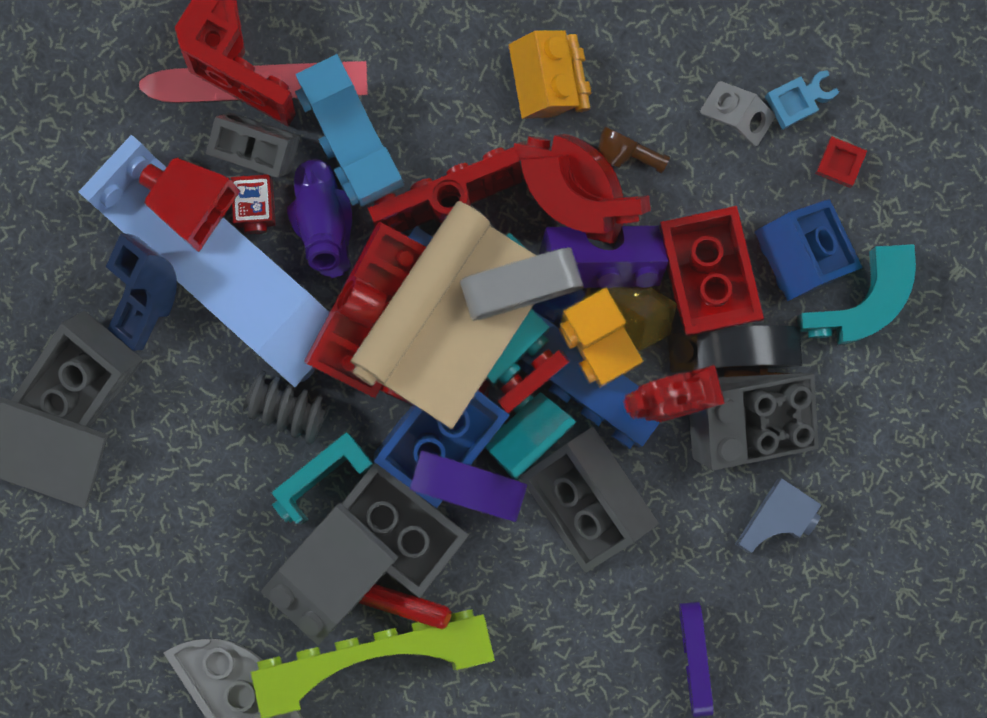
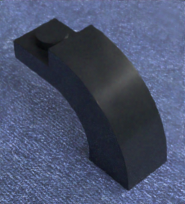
(736, 348)

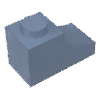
(781, 511)

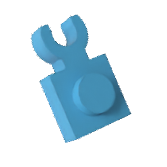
(797, 101)

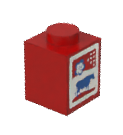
(254, 204)

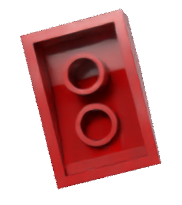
(710, 271)

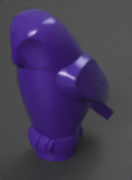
(321, 218)

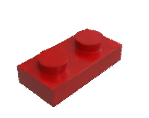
(519, 389)

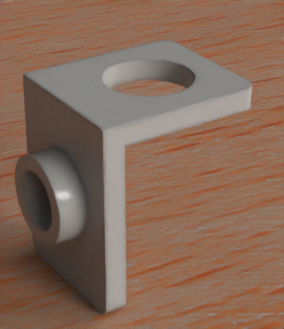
(736, 108)

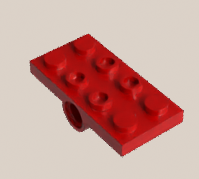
(463, 183)
(363, 299)

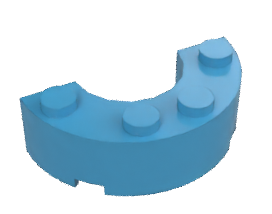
(364, 163)

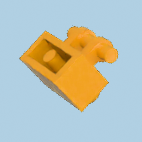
(549, 74)

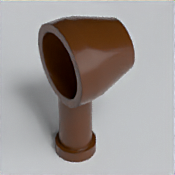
(619, 148)

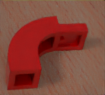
(588, 168)

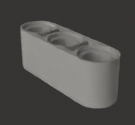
(521, 283)

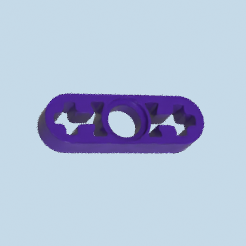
(697, 669)

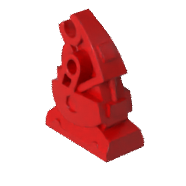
(675, 395)

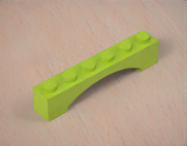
(282, 686)

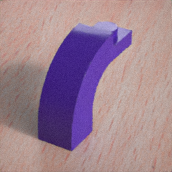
(468, 486)

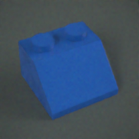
(807, 249)

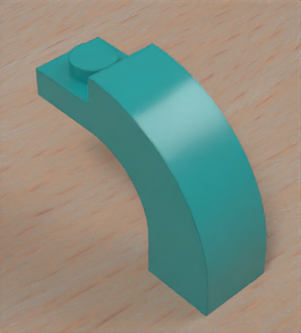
(889, 290)

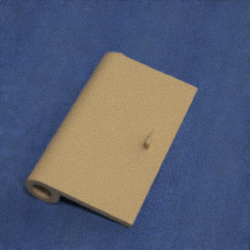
(425, 336)

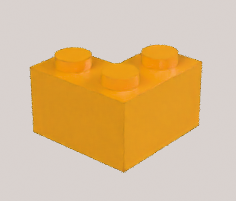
(600, 337)

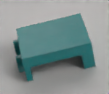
(314, 472)

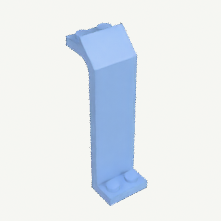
(226, 275)

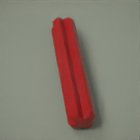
(407, 606)

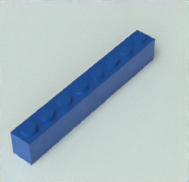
(569, 383)

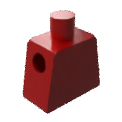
(188, 198)

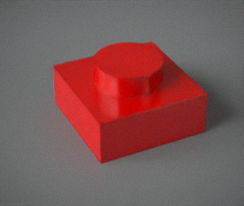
(841, 162)

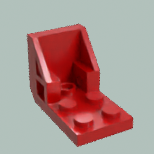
(214, 50)

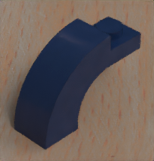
(147, 293)

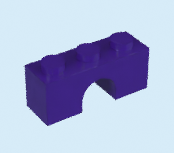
(635, 262)

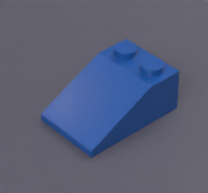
(422, 432)

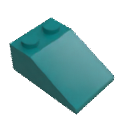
(528, 434)

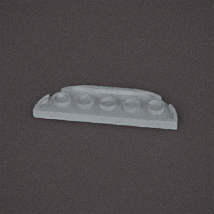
(219, 677)

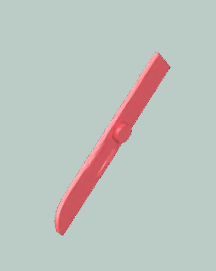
(182, 86)

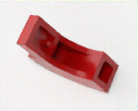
(568, 203)

